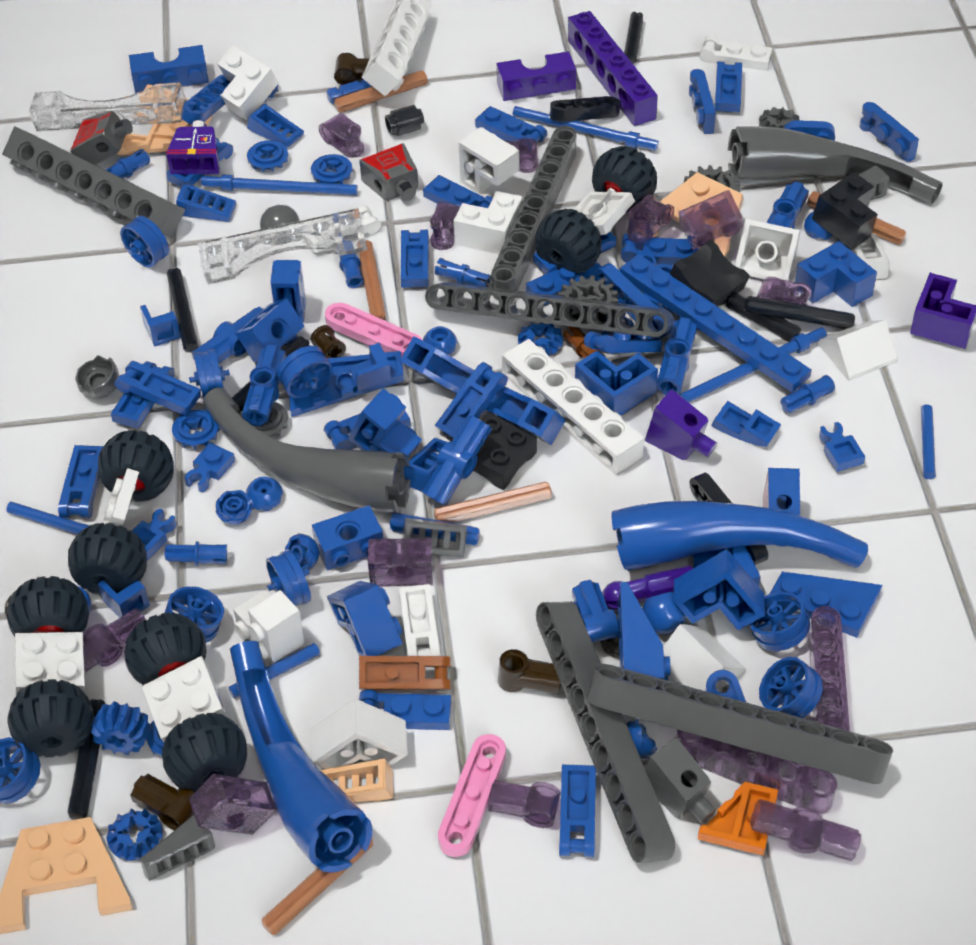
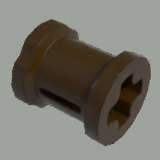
(328, 342)

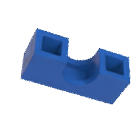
(186, 69)

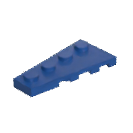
(341, 384)

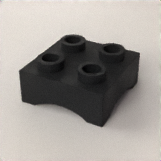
(710, 274)
(504, 451)

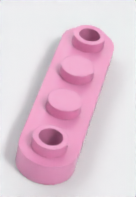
(367, 328)
(471, 795)

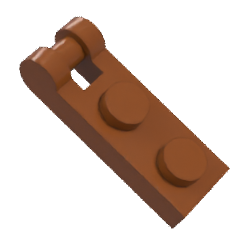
(403, 673)

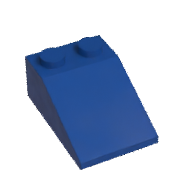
(638, 642)

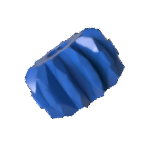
(120, 728)

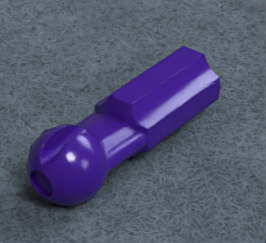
(646, 587)

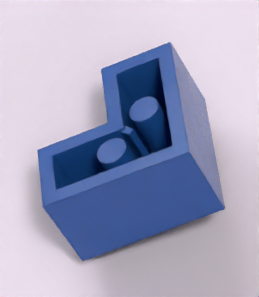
(837, 271)
(621, 385)
(380, 427)
(719, 585)
(366, 616)

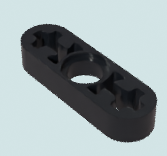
(584, 108)

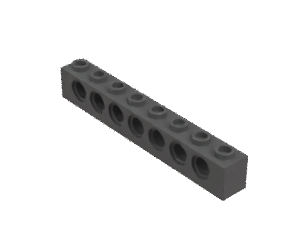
(91, 181)

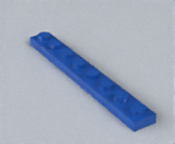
(716, 323)

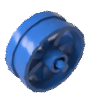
(144, 241)
(304, 371)
(208, 372)
(288, 577)
(198, 601)
(778, 617)
(797, 695)
(15, 776)

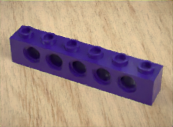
(612, 68)

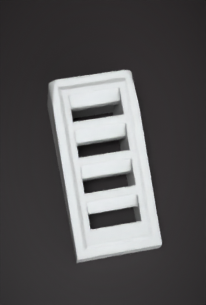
(874, 256)

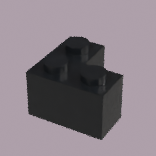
(845, 210)

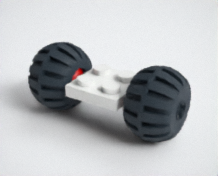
(573, 236)
(132, 469)
(170, 663)
(50, 702)

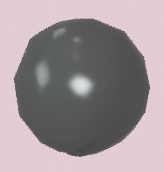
(277, 216)
(97, 377)

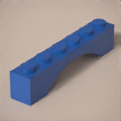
(506, 404)

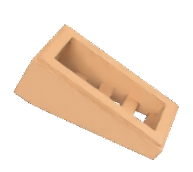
(370, 770)

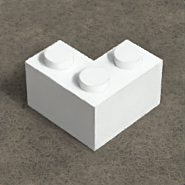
(249, 81)
(486, 160)
(486, 227)
(271, 622)
(356, 734)

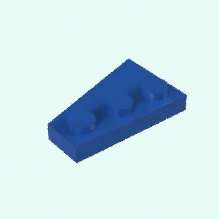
(850, 598)

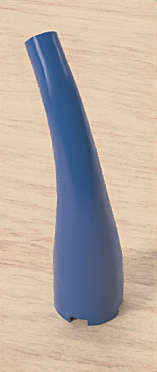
(682, 529)
(311, 806)

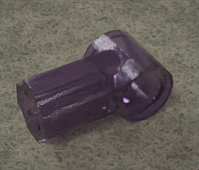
(527, 154)
(533, 803)

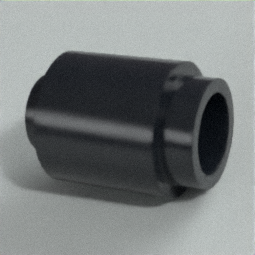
(404, 120)

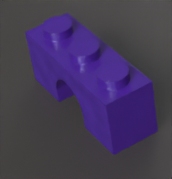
(519, 82)

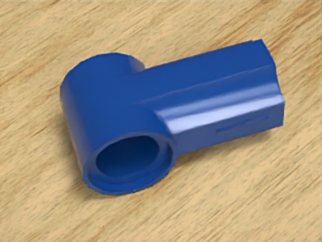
(597, 618)

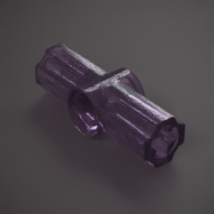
(106, 643)
(805, 829)

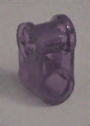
(342, 135)
(648, 219)
(443, 225)
(784, 290)

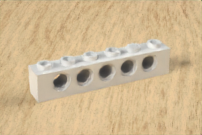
(396, 45)
(585, 414)

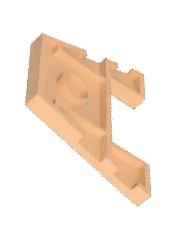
(157, 139)
(696, 190)
(58, 859)

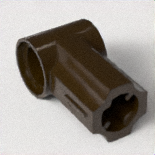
(349, 68)
(519, 672)
(160, 798)

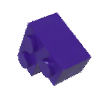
(940, 315)

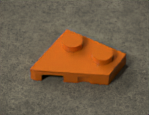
(732, 822)

